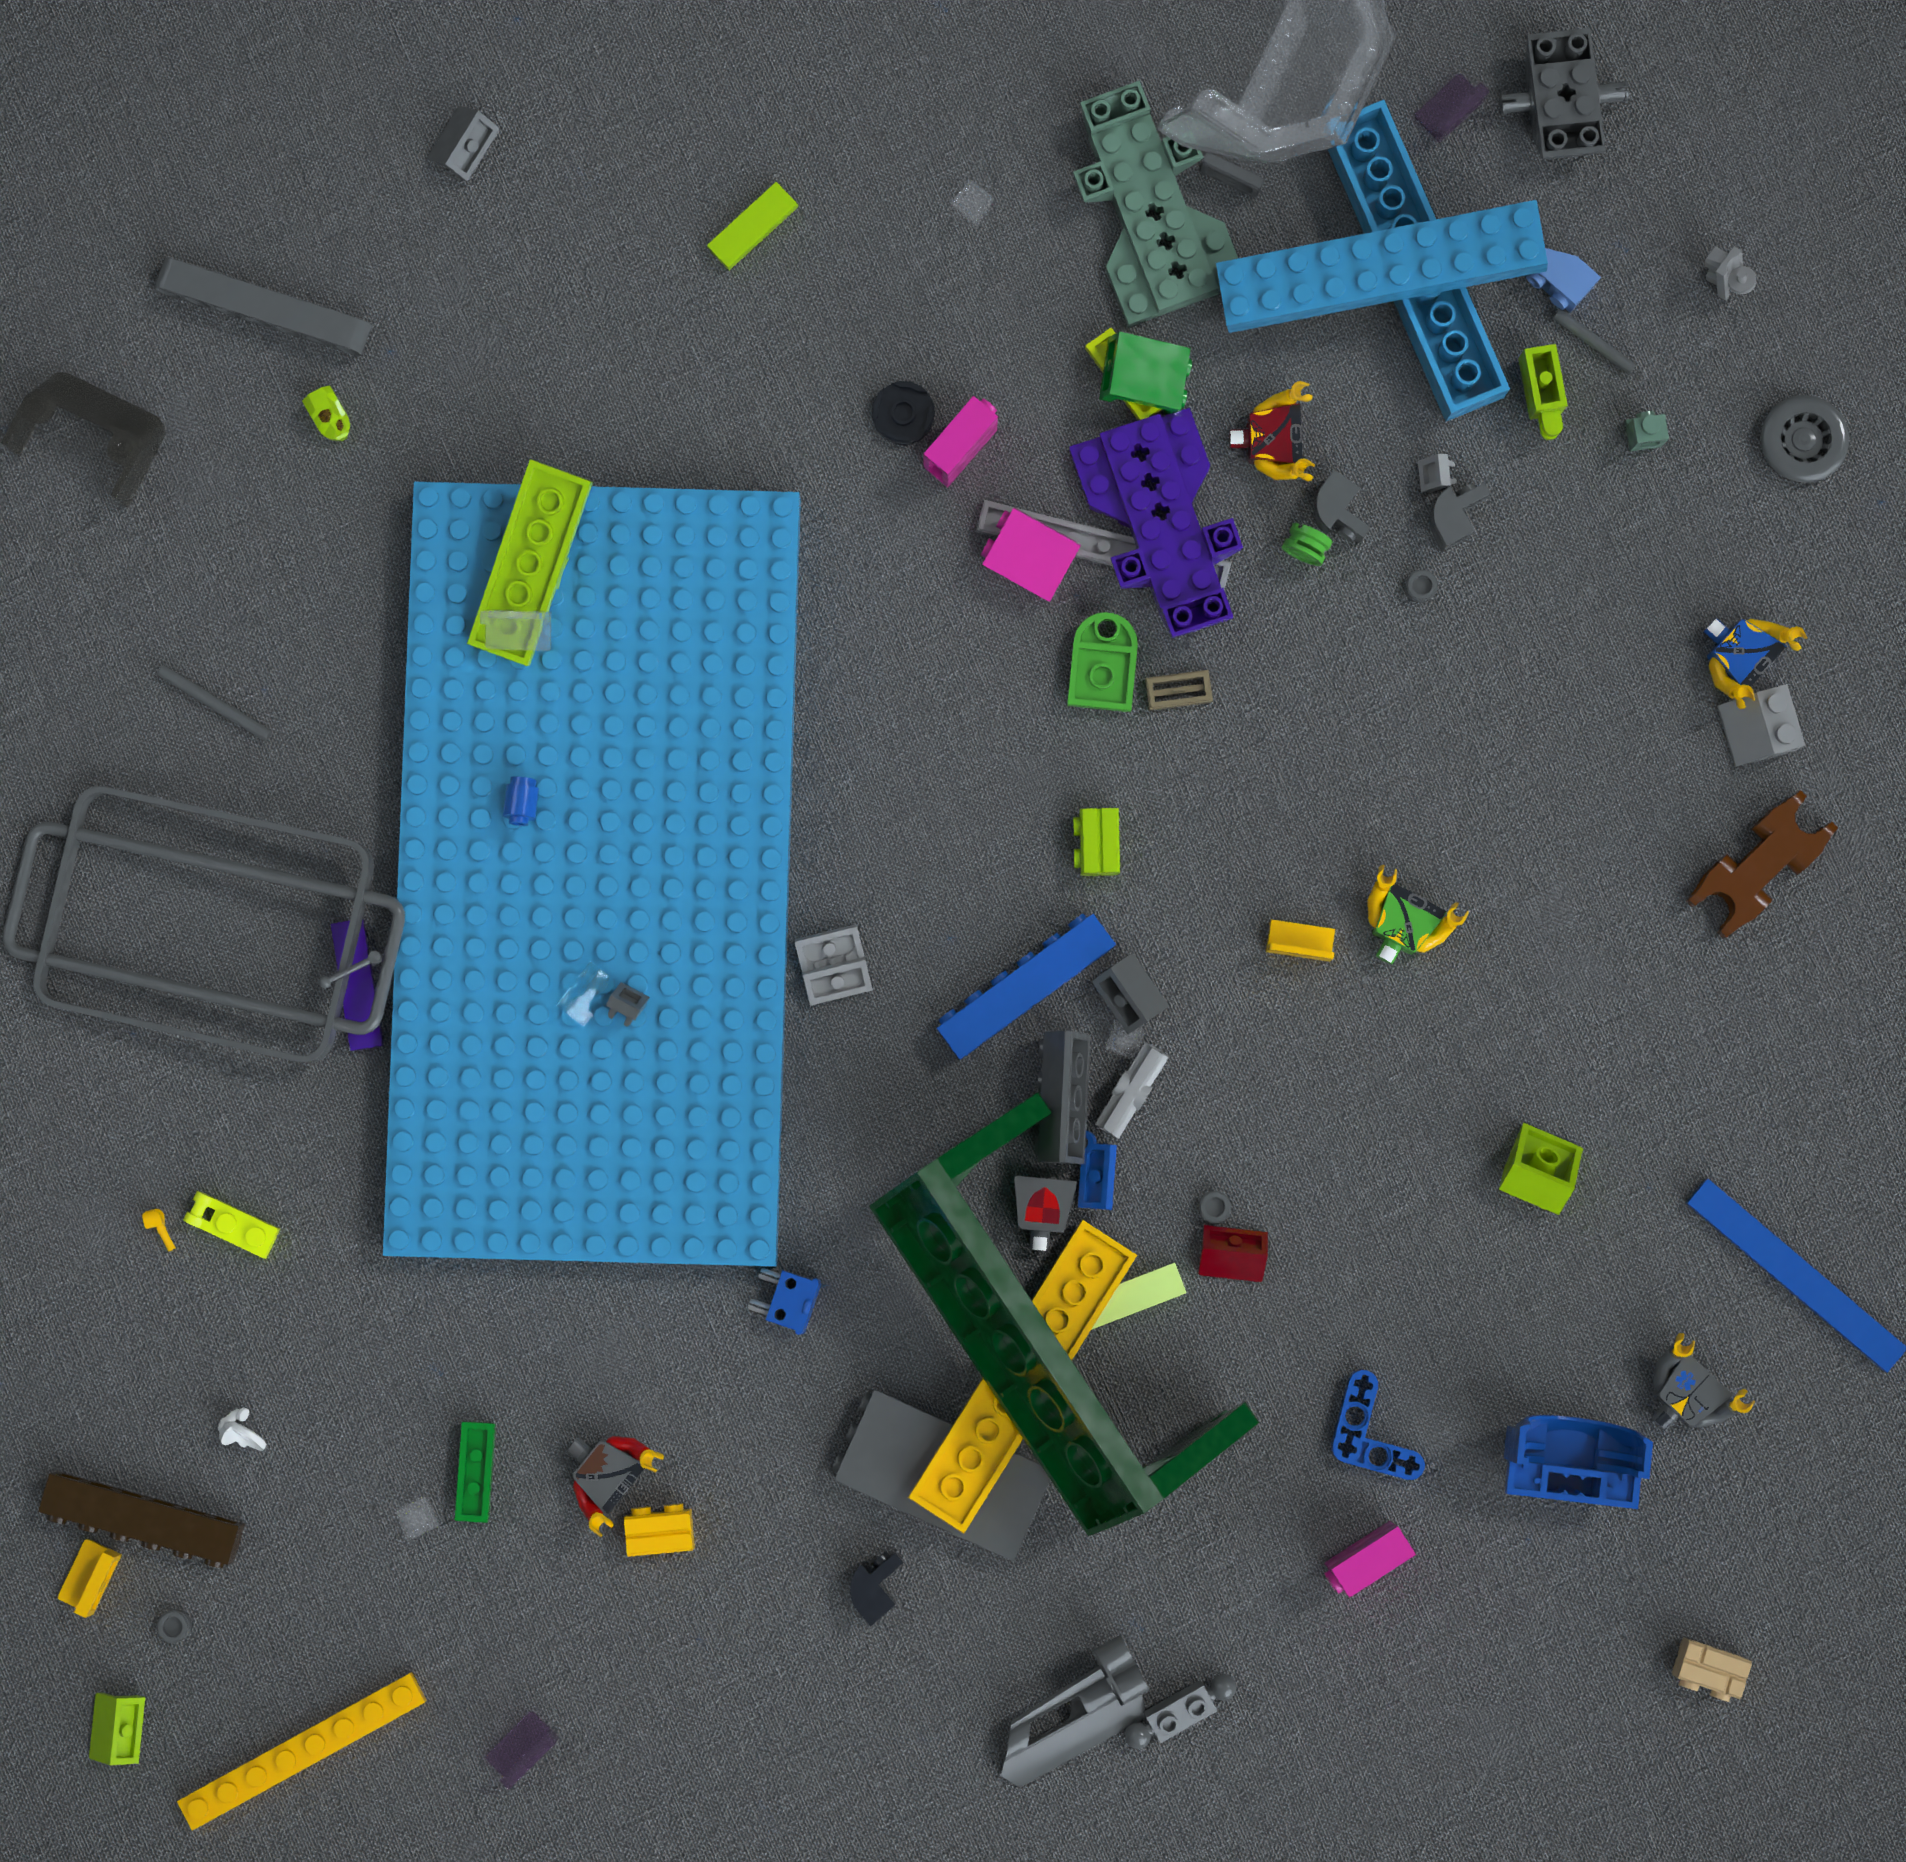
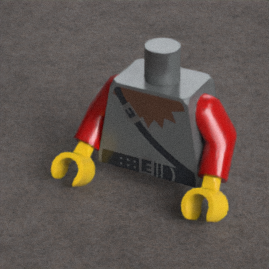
(607, 1474)

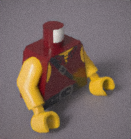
(1276, 436)

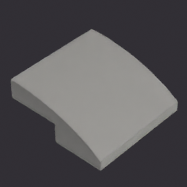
(833, 964)

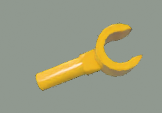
(156, 1218)

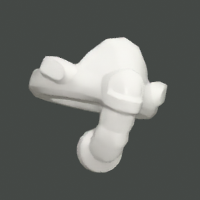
(231, 1431)

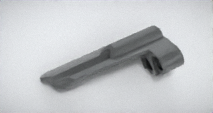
(1101, 1707)

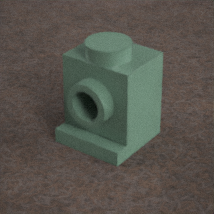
(1646, 431)

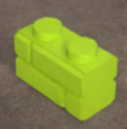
(1098, 842)

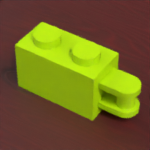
(1543, 388)

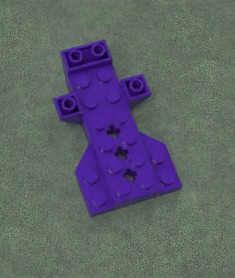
(1170, 553)

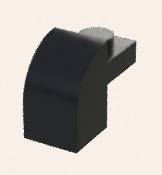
(866, 1589)

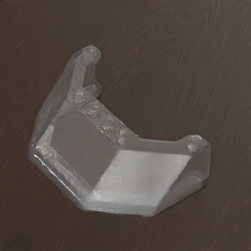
(1301, 90)

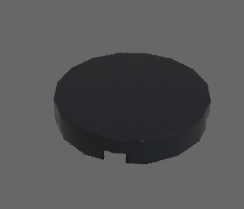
(903, 413)

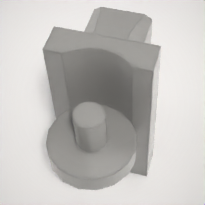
(1728, 272)

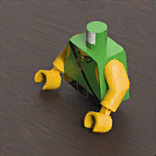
(1406, 919)

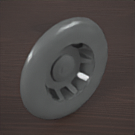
(1804, 438)

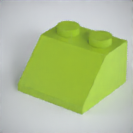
(1541, 1169)

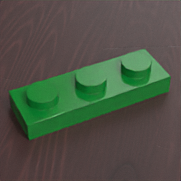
(475, 1471)

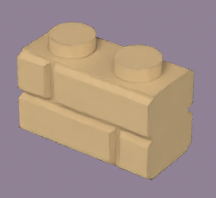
(1712, 1669)

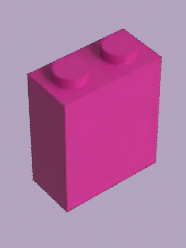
(961, 440)
(1030, 553)
(1368, 1559)

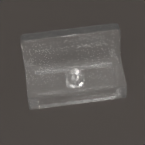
(517, 629)

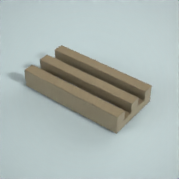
(1151, 694)

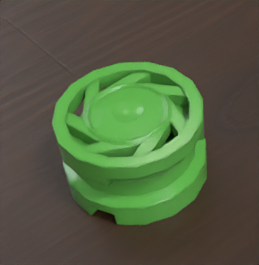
(1307, 544)

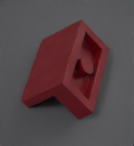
(1233, 1253)

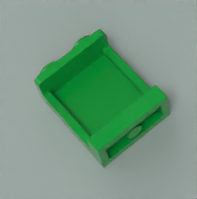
(1145, 372)

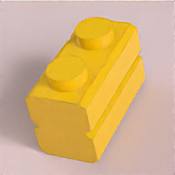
(659, 1531)

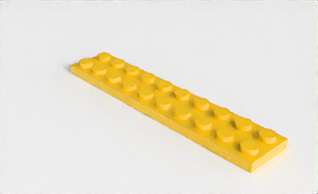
(983, 1433)

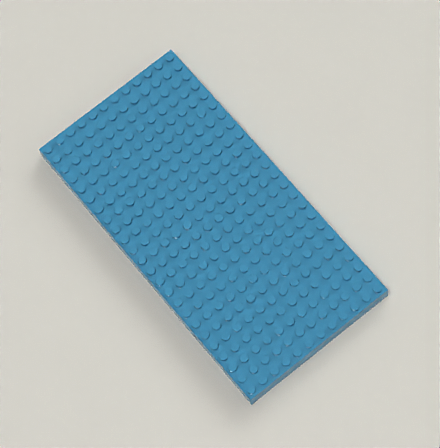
(649, 854)

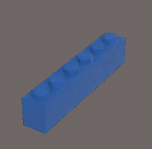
(1026, 986)

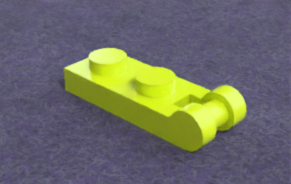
(232, 1225)

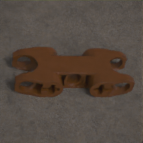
(1780, 845)

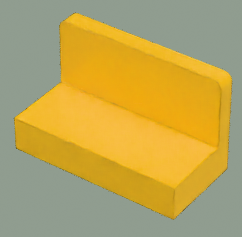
(1300, 940)
(89, 1577)

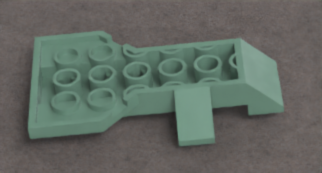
(1138, 177)

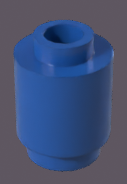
(521, 801)

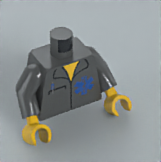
(1691, 1391)

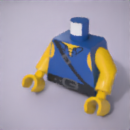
(1746, 653)

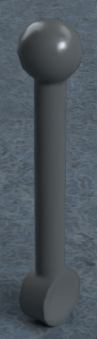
(374, 957)

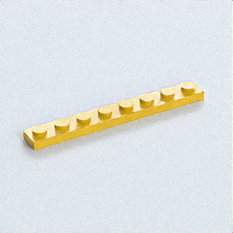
(301, 1751)

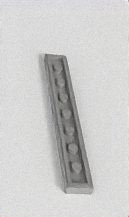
(1096, 544)

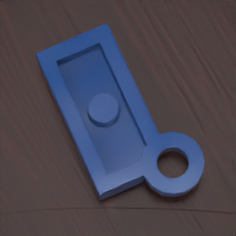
(1097, 1175)

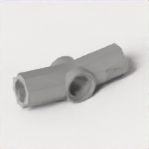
(1131, 1090)

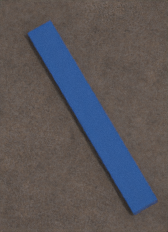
(1796, 1275)

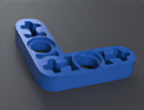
(1364, 1445)

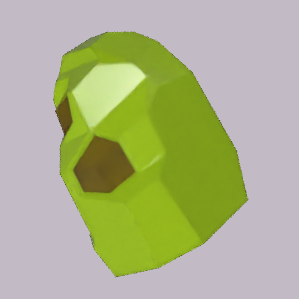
(328, 413)

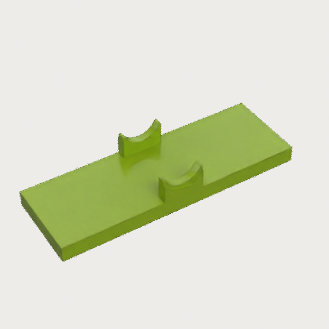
(533, 548)

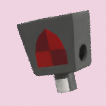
(1042, 1207)

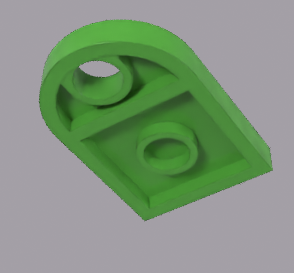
(1102, 666)

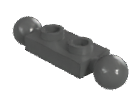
(1180, 1711)

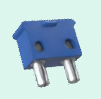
(796, 1302)

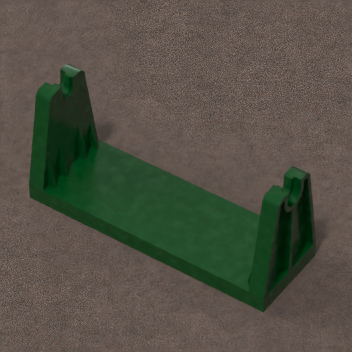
(1020, 1352)

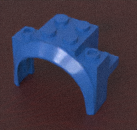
(1573, 1460)

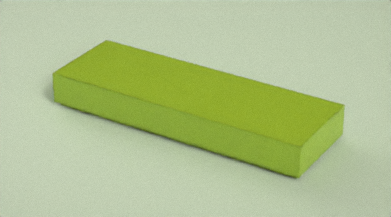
(752, 226)

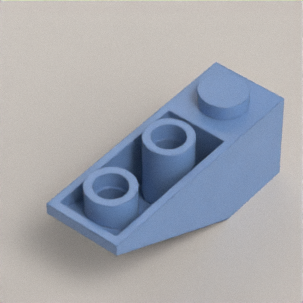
(1565, 280)

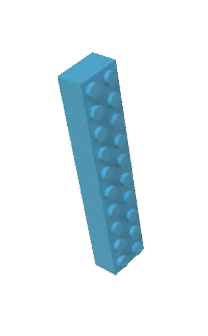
(1382, 266)
(1439, 324)

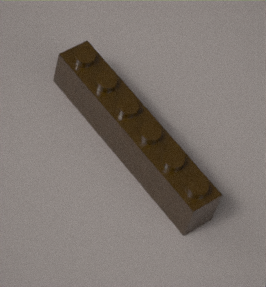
(141, 1518)

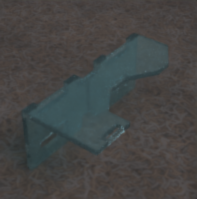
(579, 1009)

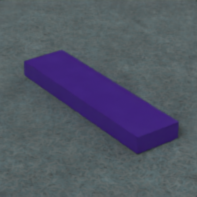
(359, 989)

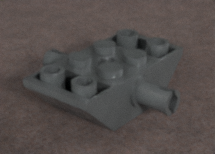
(1563, 66)

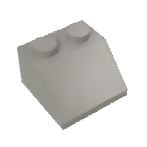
(1762, 728)

